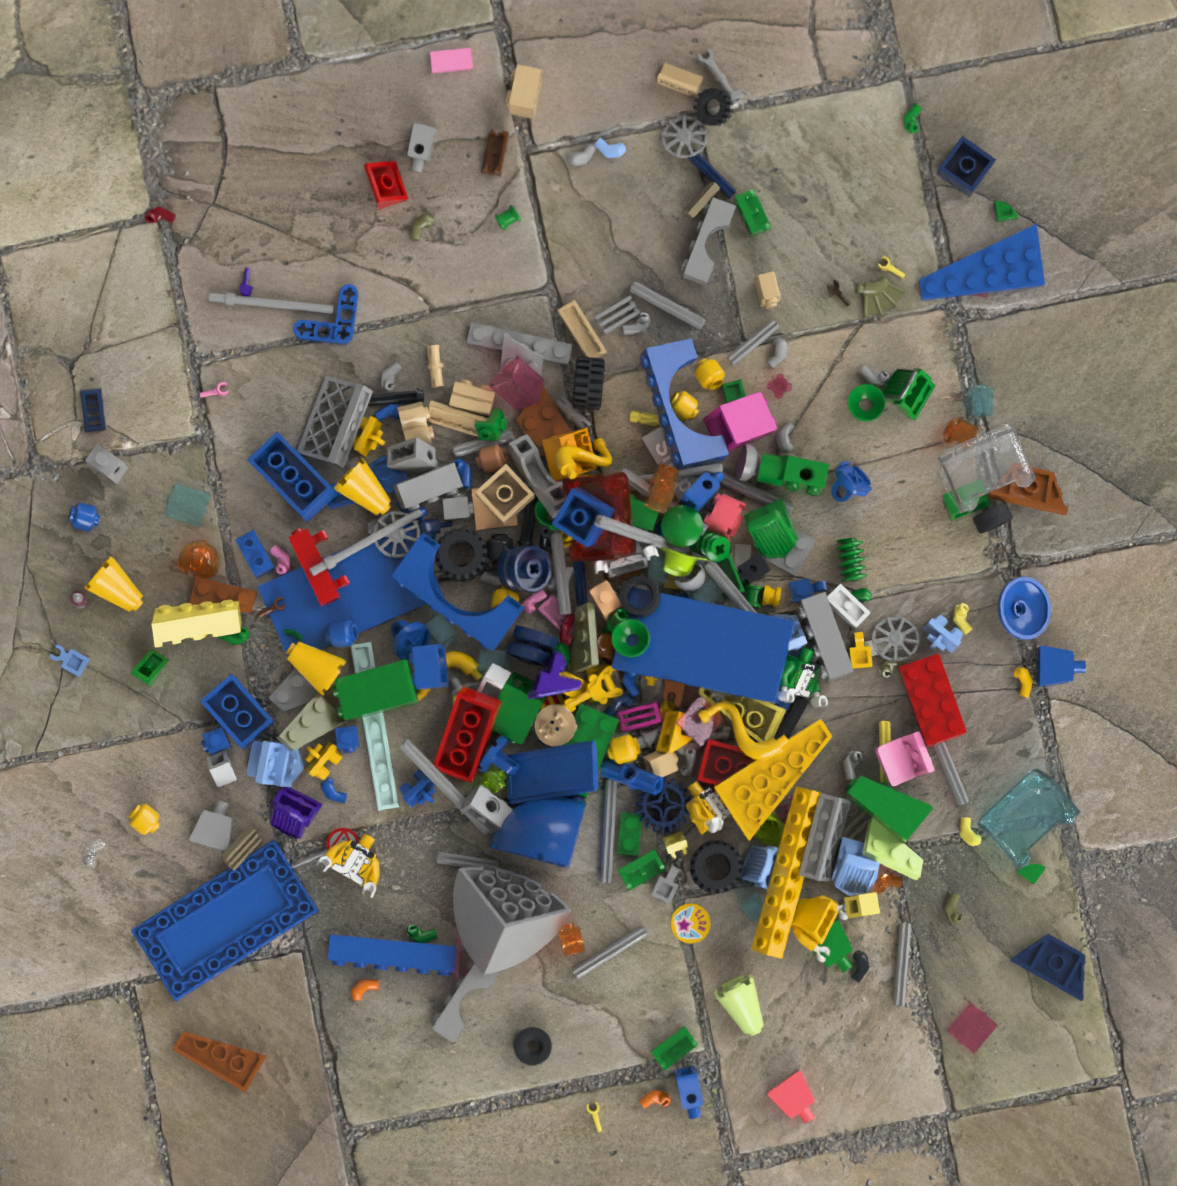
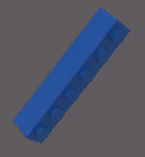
(391, 953)

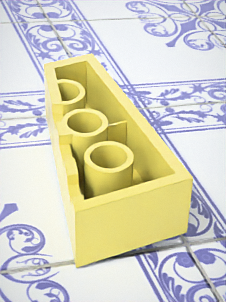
(195, 621)
(759, 717)

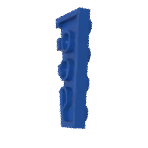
(386, 476)

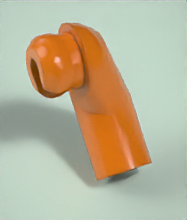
(361, 986)
(655, 1096)

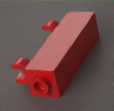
(309, 556)

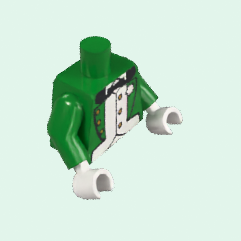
(801, 679)

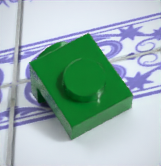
(493, 427)

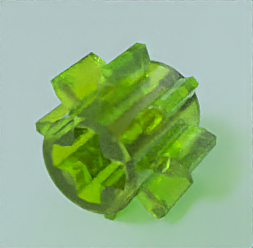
(494, 780)

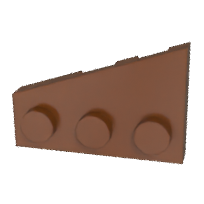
(216, 592)

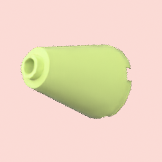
(742, 1003)

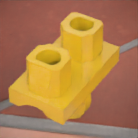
(370, 436)
(316, 766)

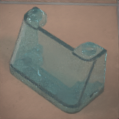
(1027, 815)

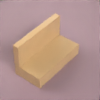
(679, 80)

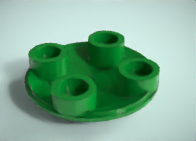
(682, 526)

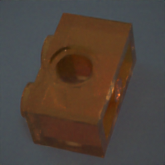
(662, 488)
(571, 939)

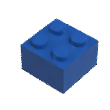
(579, 514)
(429, 667)

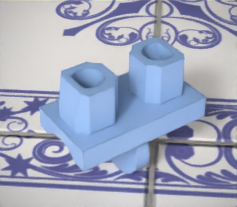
(940, 636)

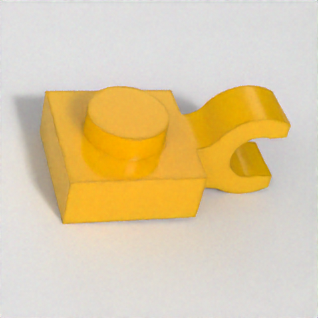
(859, 655)

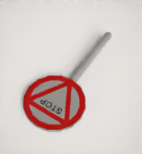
(334, 838)

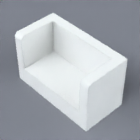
(847, 606)
(494, 681)

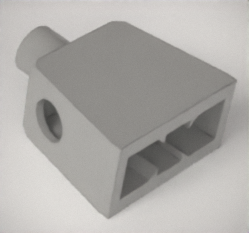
(421, 136)
(412, 456)
(106, 463)
(214, 828)

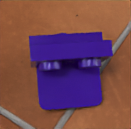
(550, 682)
(293, 812)

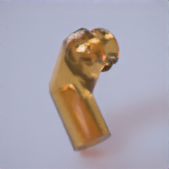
(885, 881)

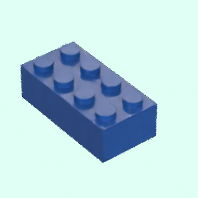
(292, 476)

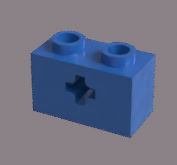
(255, 554)

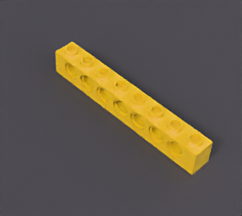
(785, 878)

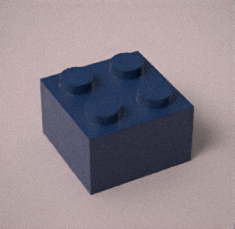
(966, 166)

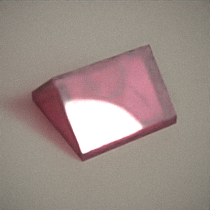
(518, 384)

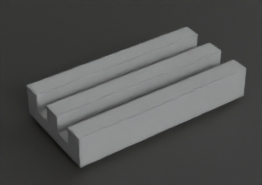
(632, 306)

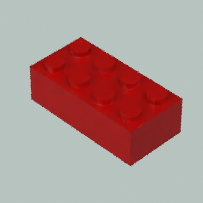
(932, 700)
(467, 734)
(721, 762)

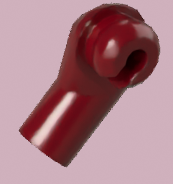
(159, 213)
(565, 627)

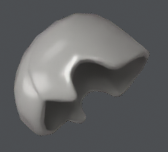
(693, 580)

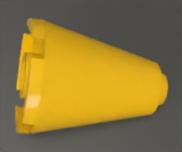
(364, 489)
(115, 586)
(315, 665)

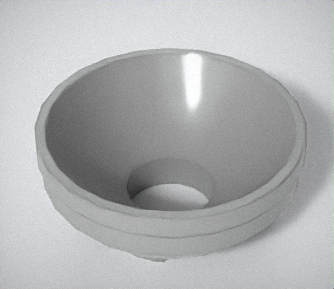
(748, 463)

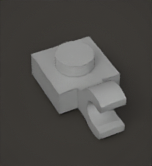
(665, 887)

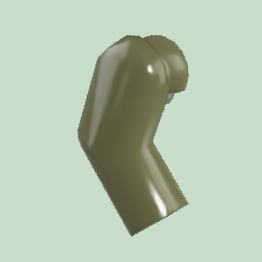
(419, 223)
(888, 667)
(951, 910)

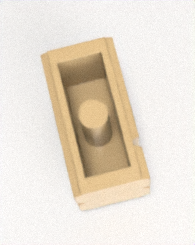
(472, 398)

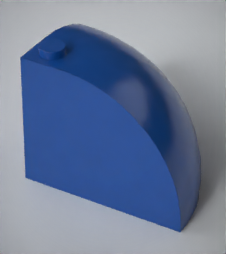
(542, 830)

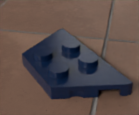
(1055, 964)

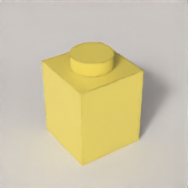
(862, 905)

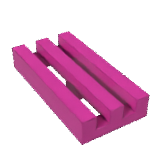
(657, 712)

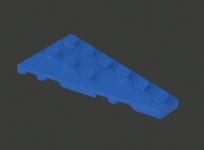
(1000, 267)

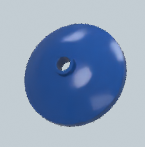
(1032, 608)

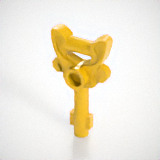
(594, 689)

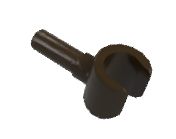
(838, 293)

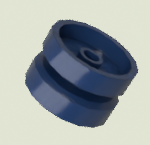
(524, 568)
(532, 646)

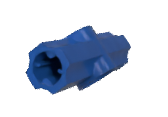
(641, 780)

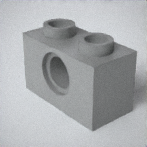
(475, 808)

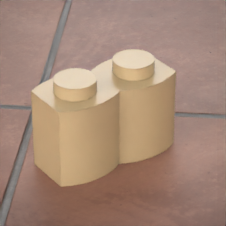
(767, 290)
(414, 422)

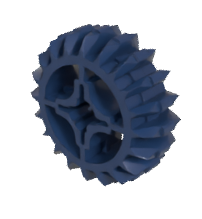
(648, 804)

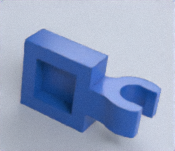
(804, 589)

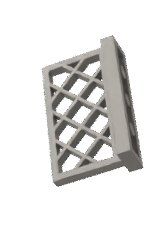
(347, 425)
(824, 837)

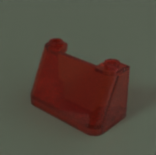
(614, 491)

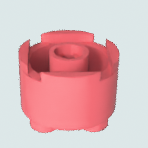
(725, 516)

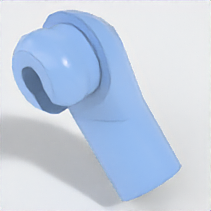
(610, 151)

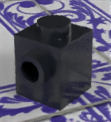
(753, 569)

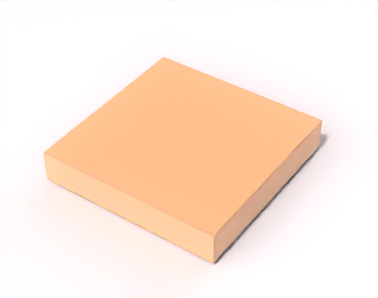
(485, 519)

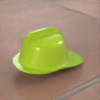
(678, 564)
(771, 831)

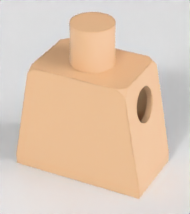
(604, 598)

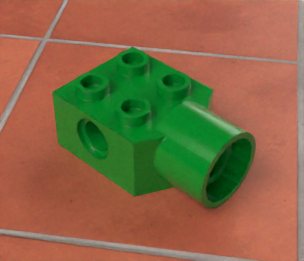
(786, 472)

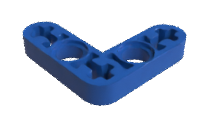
(334, 328)

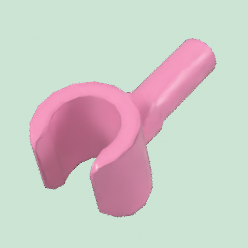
(215, 391)

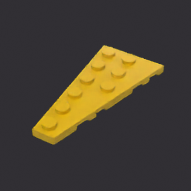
(763, 784)

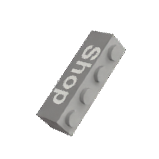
(661, 453)

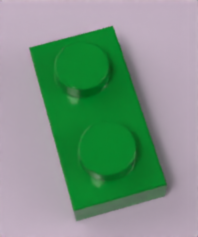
(629, 834)

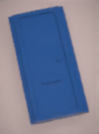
(554, 772)

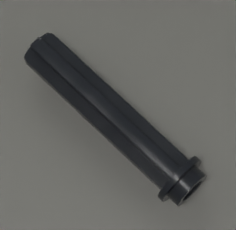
(396, 397)
(528, 523)
(793, 717)

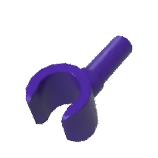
(245, 289)

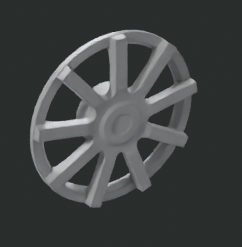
(684, 136)
(396, 536)
(895, 638)

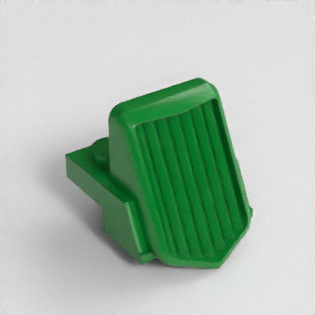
(772, 530)

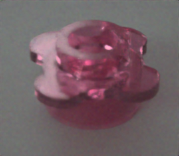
(779, 380)

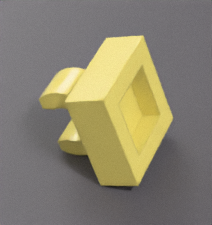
(675, 842)

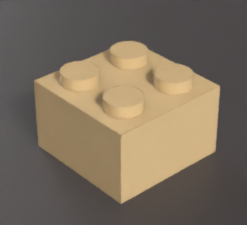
(525, 91)
(504, 494)

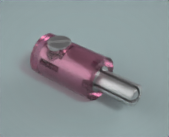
(79, 599)

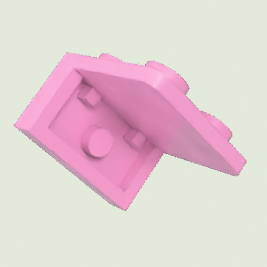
(904, 759)

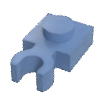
(73, 661)

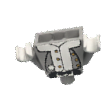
(630, 563)

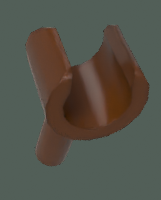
(273, 608)

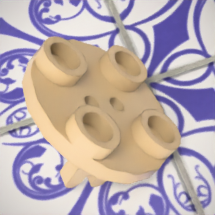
(547, 731)

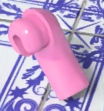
(283, 560)
(533, 599)

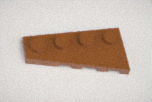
(224, 1060)

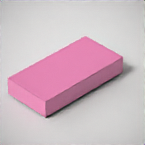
(451, 60)

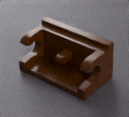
(495, 153)
(673, 688)

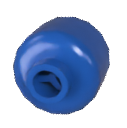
(83, 517)
(341, 633)

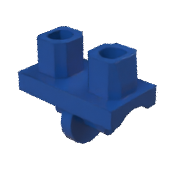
(420, 792)

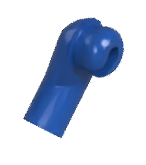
(465, 472)
(330, 791)

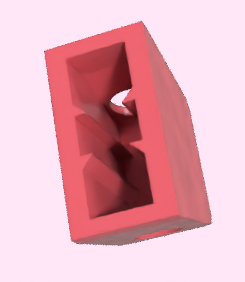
(793, 1097)

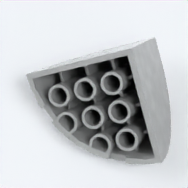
(504, 916)

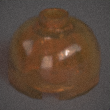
(199, 558)

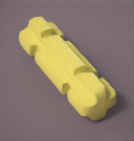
(644, 418)

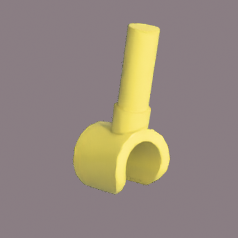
(891, 268)
(595, 1116)

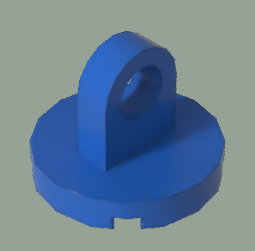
(853, 481)
(408, 636)
(496, 756)

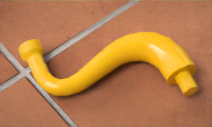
(566, 454)
(462, 662)
(752, 749)

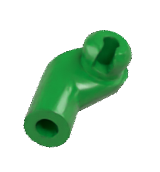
(419, 935)

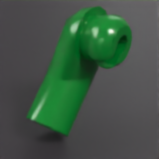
(909, 119)
(862, 594)
(236, 638)

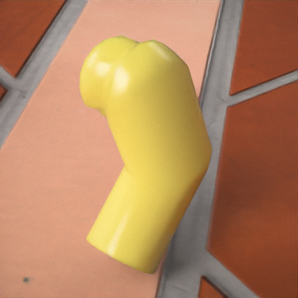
(959, 618)
(967, 834)

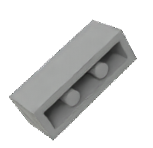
(428, 486)

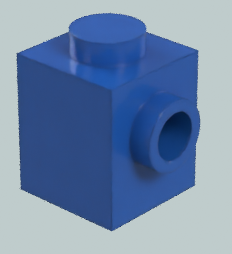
(347, 739)
(216, 741)

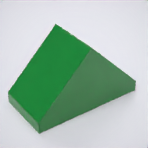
(150, 667)

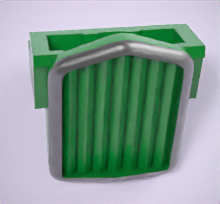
(909, 390)

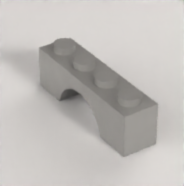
(718, 217)
(528, 462)
(449, 1022)

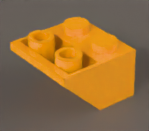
(577, 438)

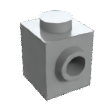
(457, 508)
(221, 768)

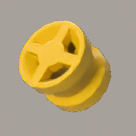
(771, 596)

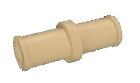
(435, 366)

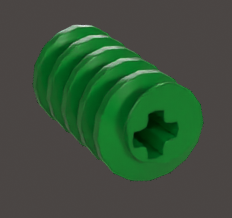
(711, 546)
(851, 559)

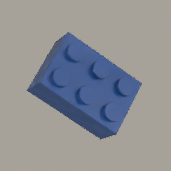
(237, 711)

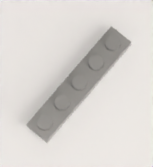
(493, 338)

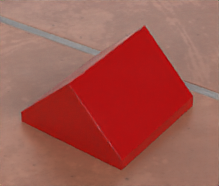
(386, 183)

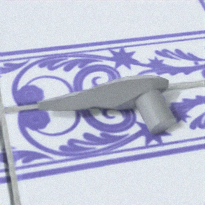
(457, 686)

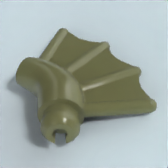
(878, 296)

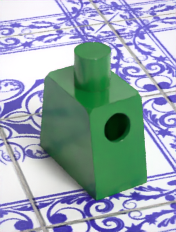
(838, 947)

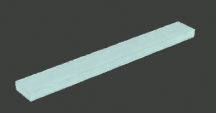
(376, 738)

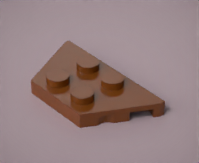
(542, 421)
(1040, 495)

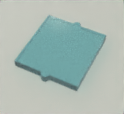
(187, 505)

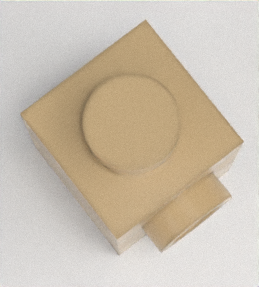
(661, 763)

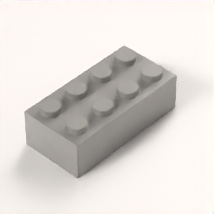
(825, 636)

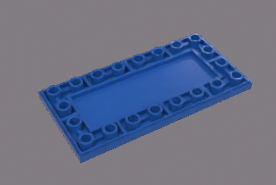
(366, 601)
(710, 646)
(224, 920)

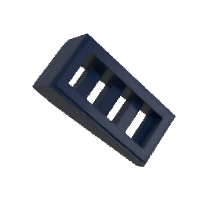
(96, 427)

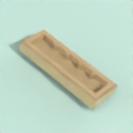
(581, 330)
(454, 418)

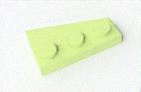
(890, 851)

